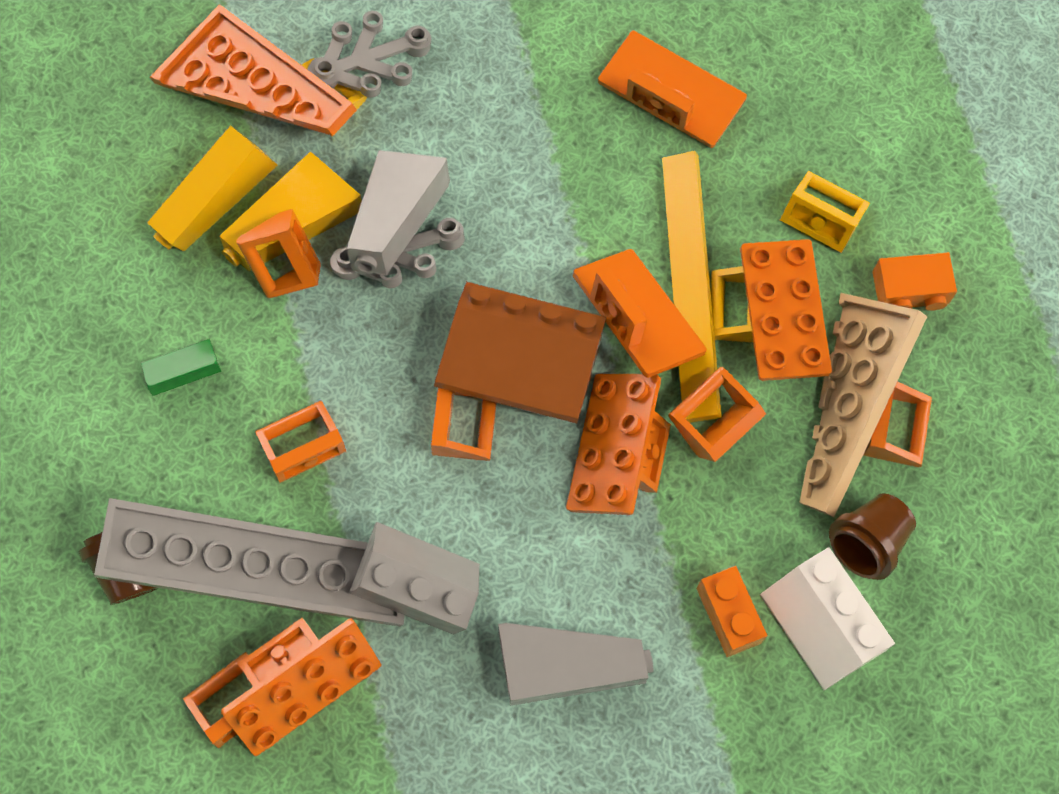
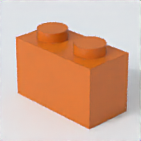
(915, 281)
(731, 611)

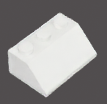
(827, 618)

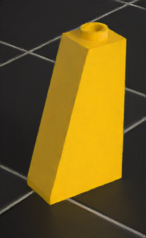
(210, 190)
(314, 194)

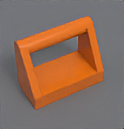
(297, 247)
(441, 429)
(725, 430)
(883, 450)
(307, 455)
(221, 731)

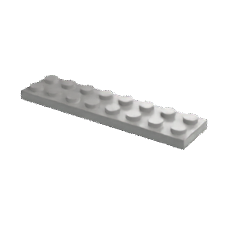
(234, 561)

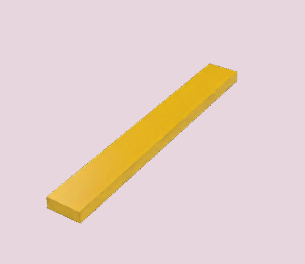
(691, 273)

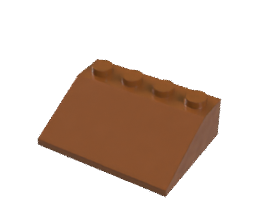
(520, 352)

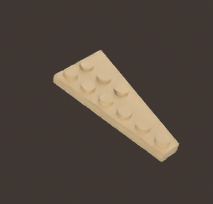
(865, 366)

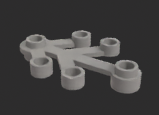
(369, 59)
(446, 240)

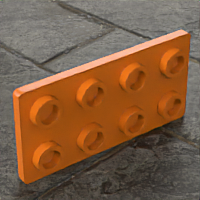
(672, 89)
(785, 310)
(639, 313)
(619, 445)
(296, 679)

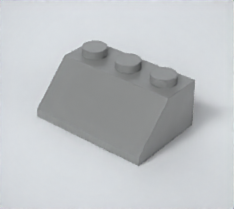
(417, 579)

